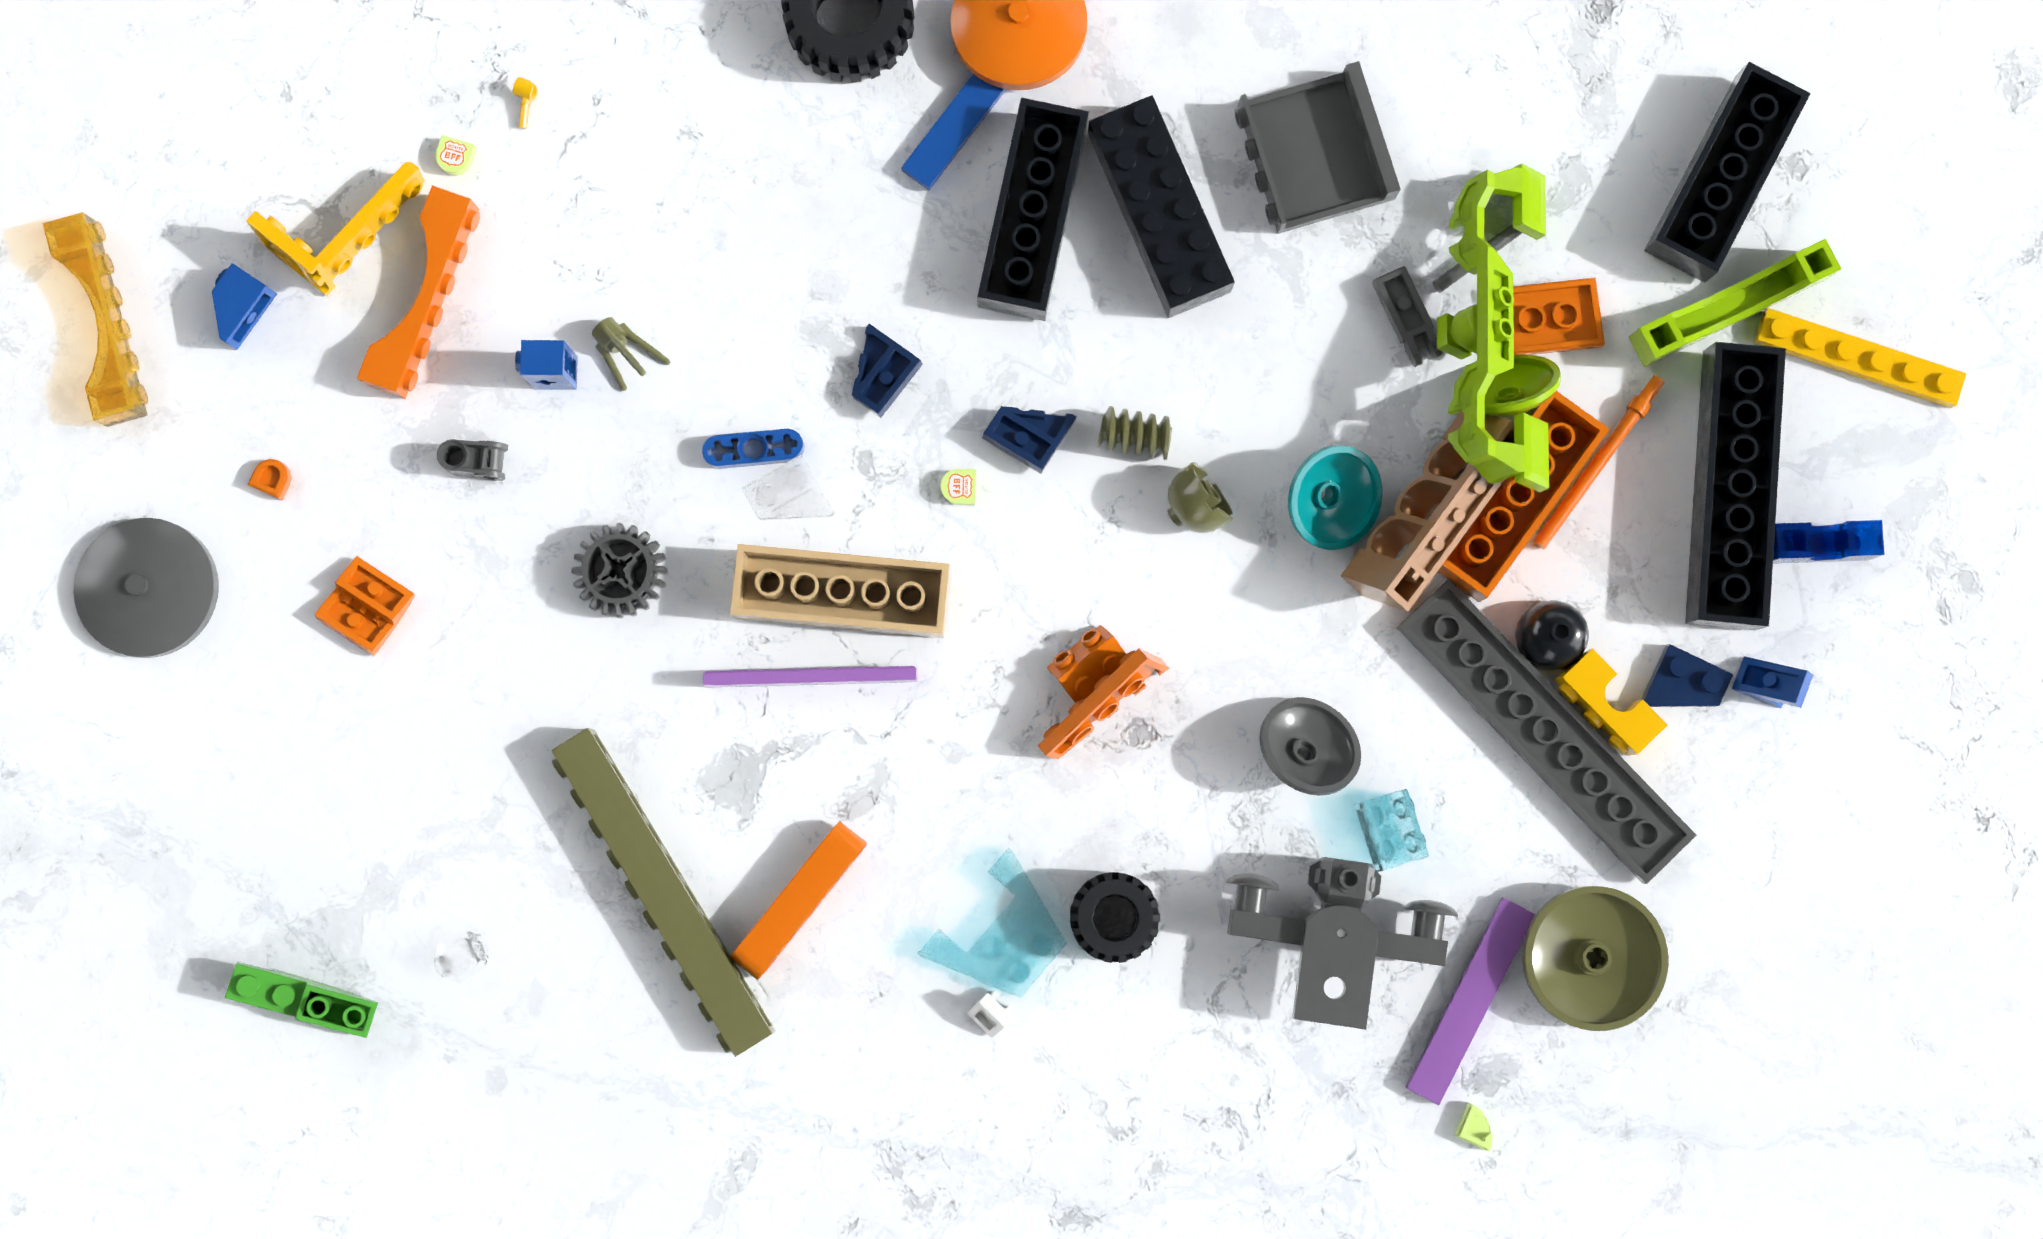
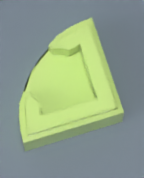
(1474, 1128)

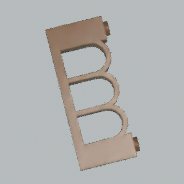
(1402, 581)

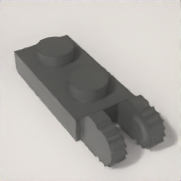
(1406, 313)

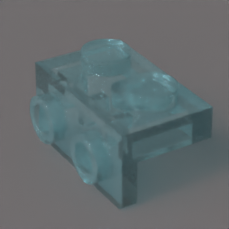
(1391, 830)

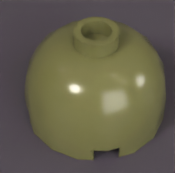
(1197, 502)

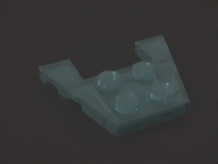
(1016, 943)

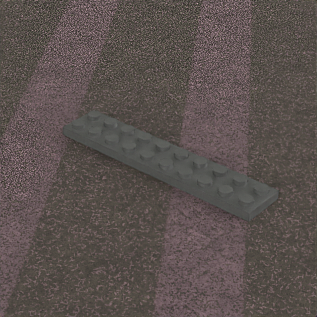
(1546, 732)

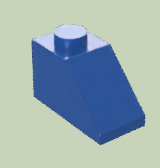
(239, 304)

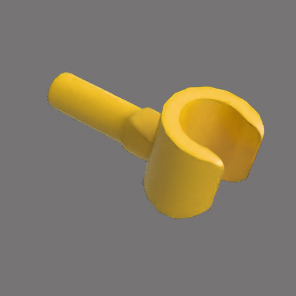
(528, 92)

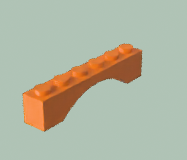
(394, 359)

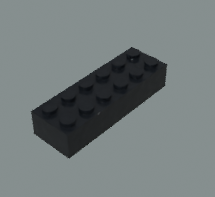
(1727, 172)
(1160, 206)
(1032, 209)

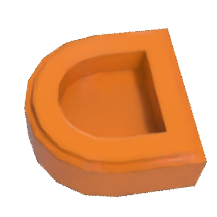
(271, 477)

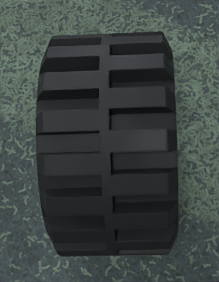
(1137, 939)

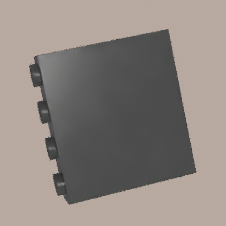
(1318, 150)

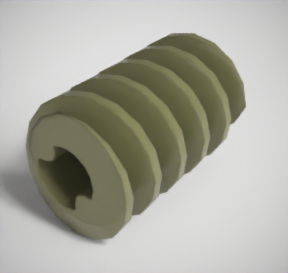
(1135, 432)

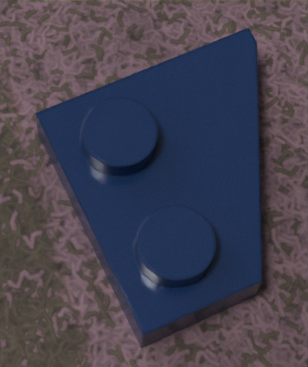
(883, 371)
(1028, 435)

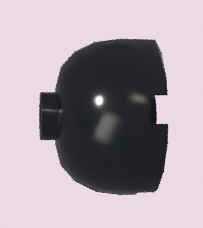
(1552, 635)

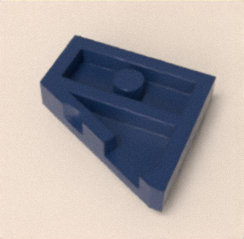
(1685, 681)

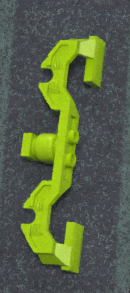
(1489, 330)

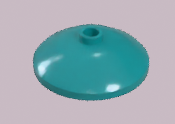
(1349, 501)

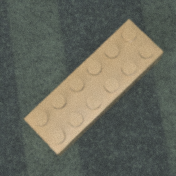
(840, 590)

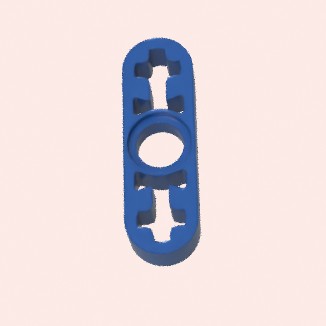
(728, 458)

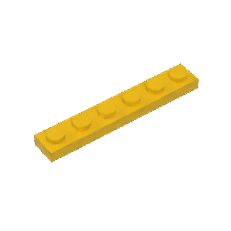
(1860, 358)

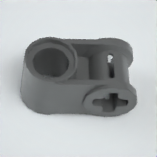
(480, 458)

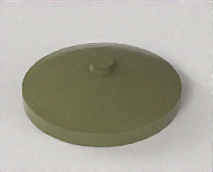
(1595, 958)

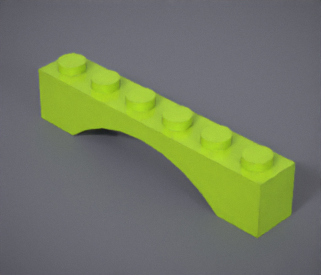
(1735, 303)

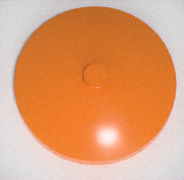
(1018, 40)

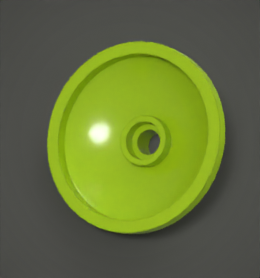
(1523, 387)

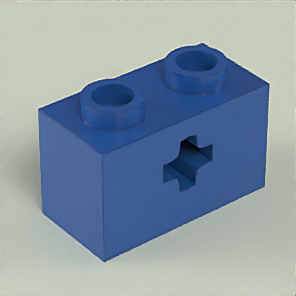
(547, 364)

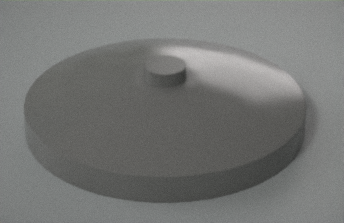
(146, 587)

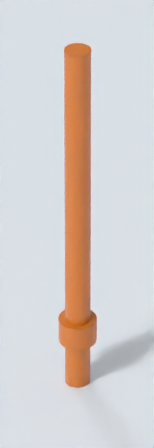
(1636, 409)

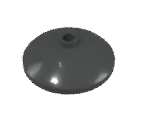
(1319, 736)

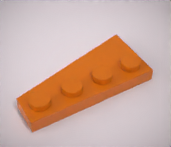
(1101, 703)

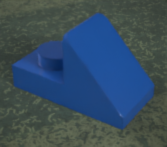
(1772, 682)

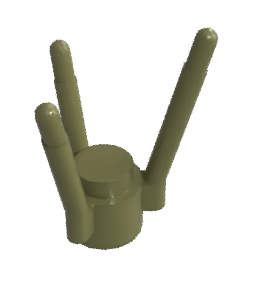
(612, 338)

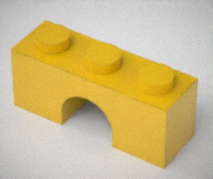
(1586, 685)

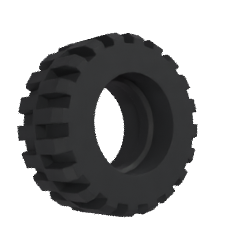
(852, 54)

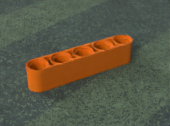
(798, 900)

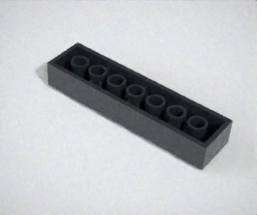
(1735, 486)

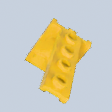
(356, 235)

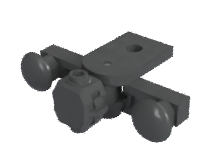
(1338, 937)

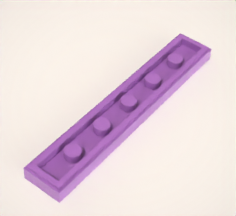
(811, 676)
(1470, 1001)

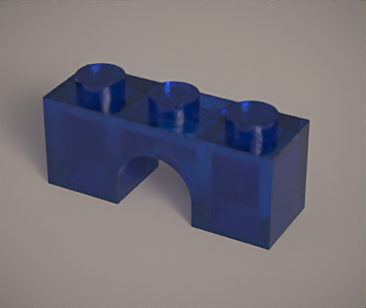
(1828, 543)

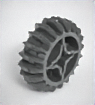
(606, 578)

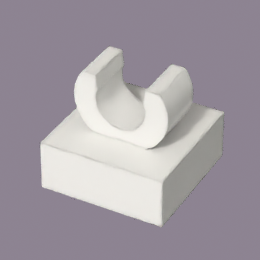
(991, 1014)

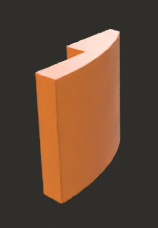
(365, 606)

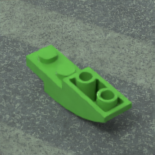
(302, 998)

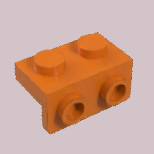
(1087, 662)

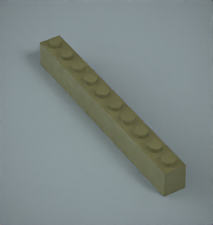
(663, 892)

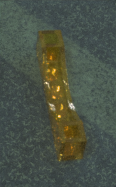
(114, 383)

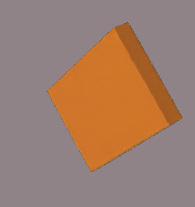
(1557, 317)

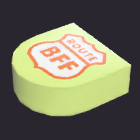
(454, 155)
(959, 486)

